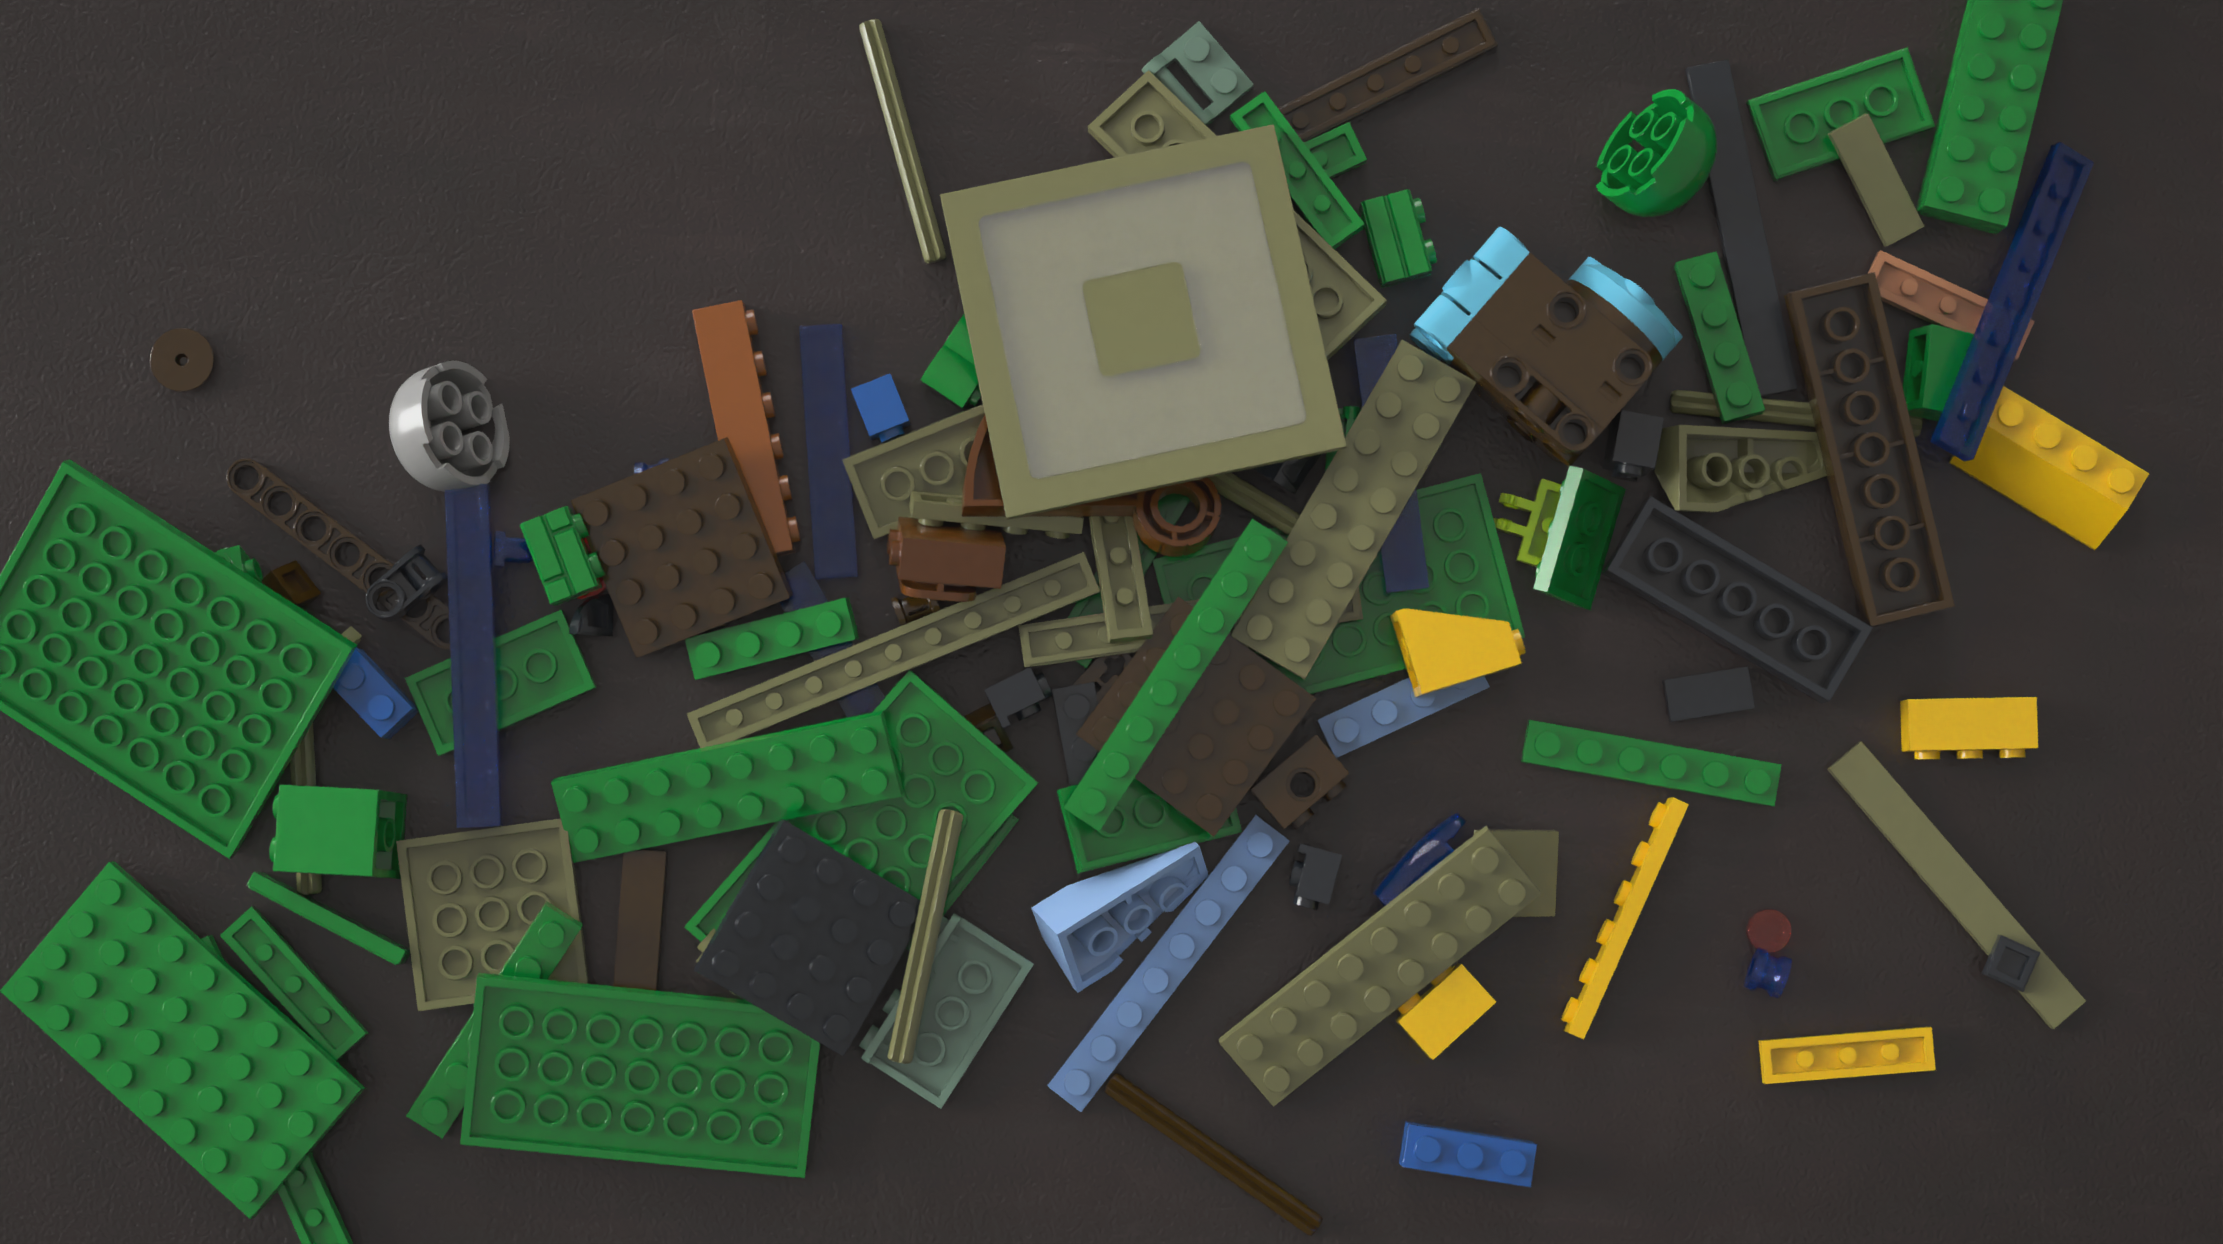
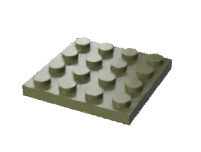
(476, 898)

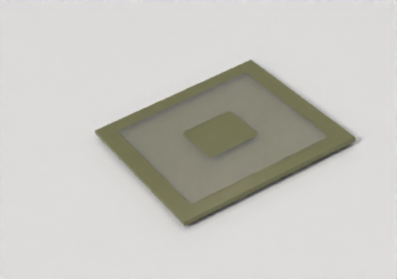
(1142, 322)

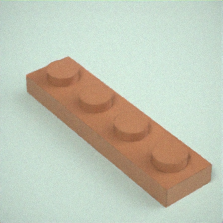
(1930, 296)

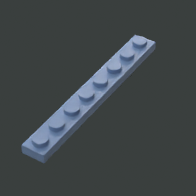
(1168, 963)

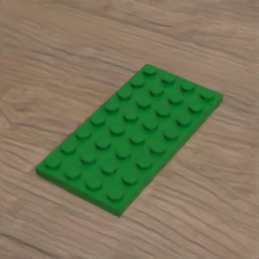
(1463, 575)
(941, 766)
(182, 1039)
(637, 1077)

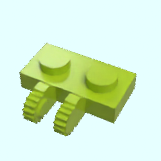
(1541, 514)

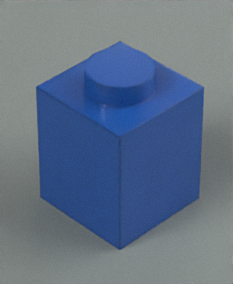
(881, 408)

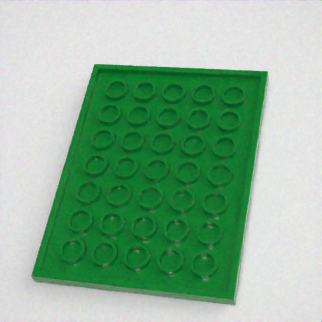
(157, 659)

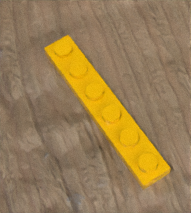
(1616, 933)

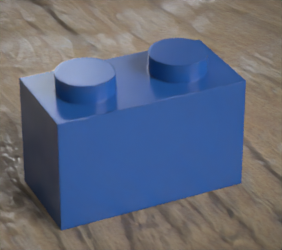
(374, 695)

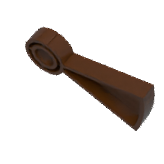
(984, 499)

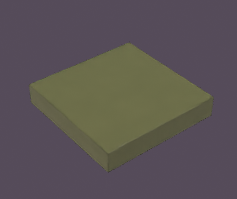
(1538, 857)

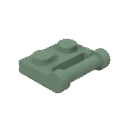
(1207, 67)

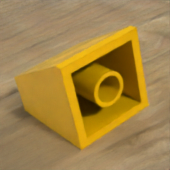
(1453, 648)

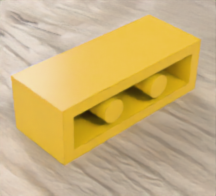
(1969, 726)

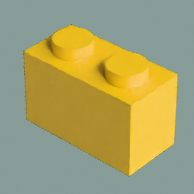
(1444, 1010)

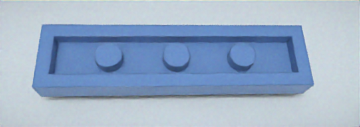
(1388, 712)

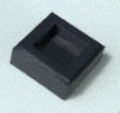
(2010, 963)

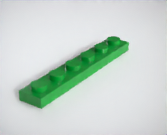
(1651, 763)
(532, 958)

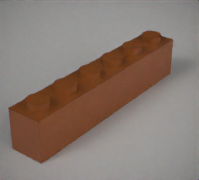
(743, 412)

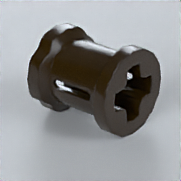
(912, 608)

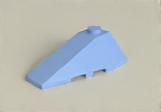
(1103, 915)

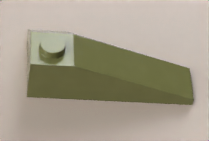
(1730, 466)

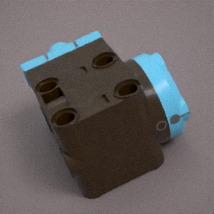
(1546, 349)

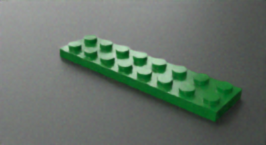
(728, 786)

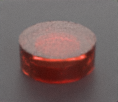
(1769, 930)

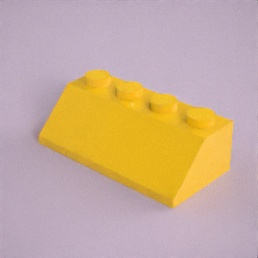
(2053, 470)

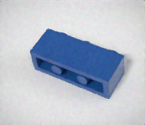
(1467, 1154)

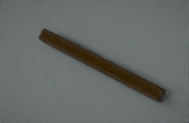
(1213, 1154)

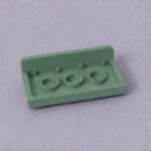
(964, 999)

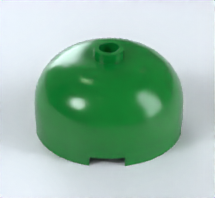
(1675, 160)

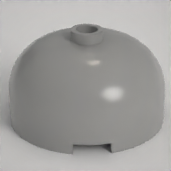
(428, 425)

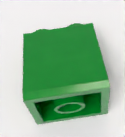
(338, 831)

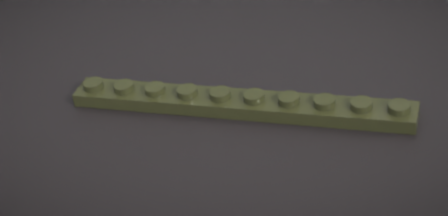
(894, 652)

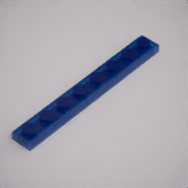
(2012, 302)
(473, 657)

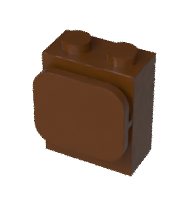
(945, 559)

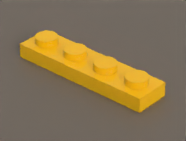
(1847, 1055)

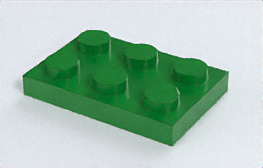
(1579, 538)

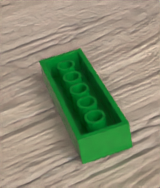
(1988, 112)

